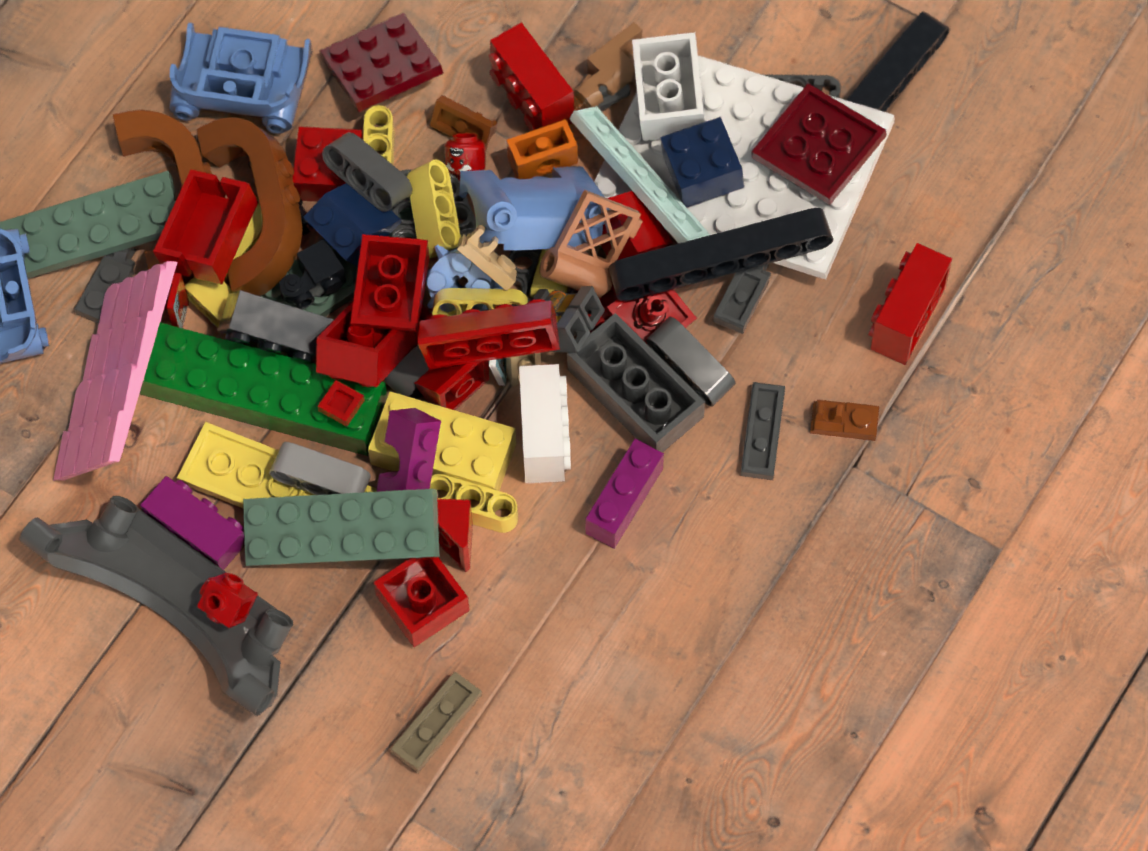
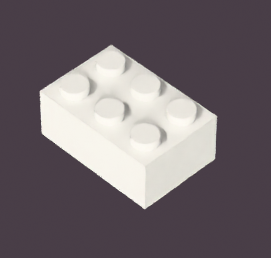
(667, 84)
(544, 423)

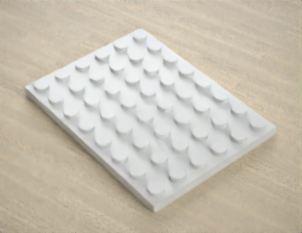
(748, 109)

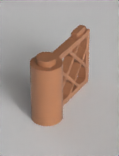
(578, 268)

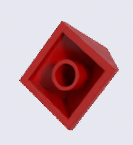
(649, 237)
(453, 384)
(456, 530)

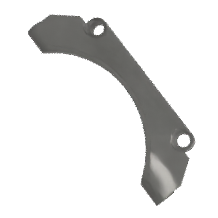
(166, 575)

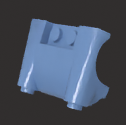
(240, 75)
(530, 211)
(18, 324)

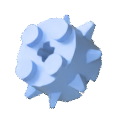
(446, 272)

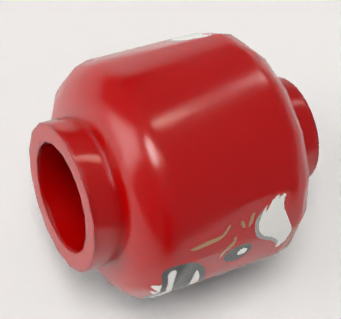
(464, 153)

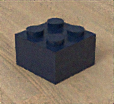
(702, 162)

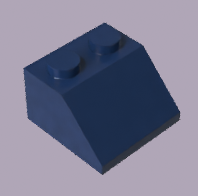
(345, 216)

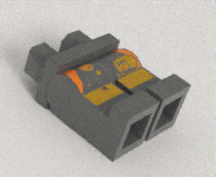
(573, 316)

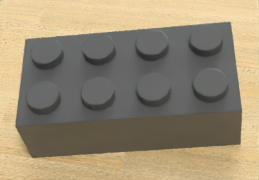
(636, 385)

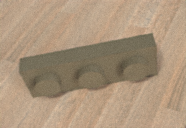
(436, 722)

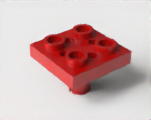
(652, 312)

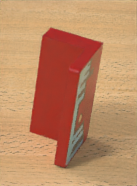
(177, 301)

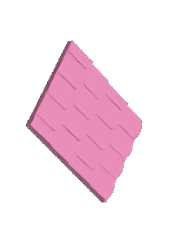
(114, 372)

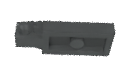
(111, 270)
(742, 298)

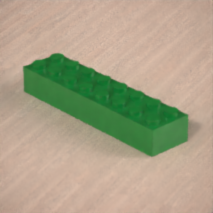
(255, 388)

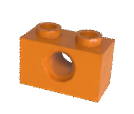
(541, 150)

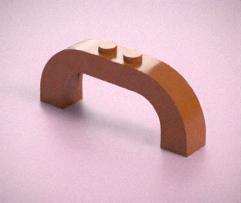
(160, 133)
(281, 231)

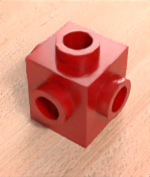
(226, 599)

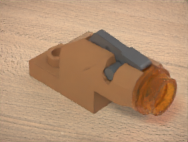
(609, 72)

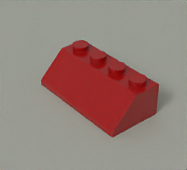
(488, 334)

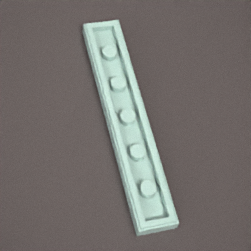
(638, 175)

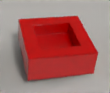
(341, 403)

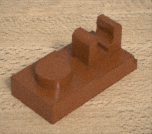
(455, 118)
(844, 420)

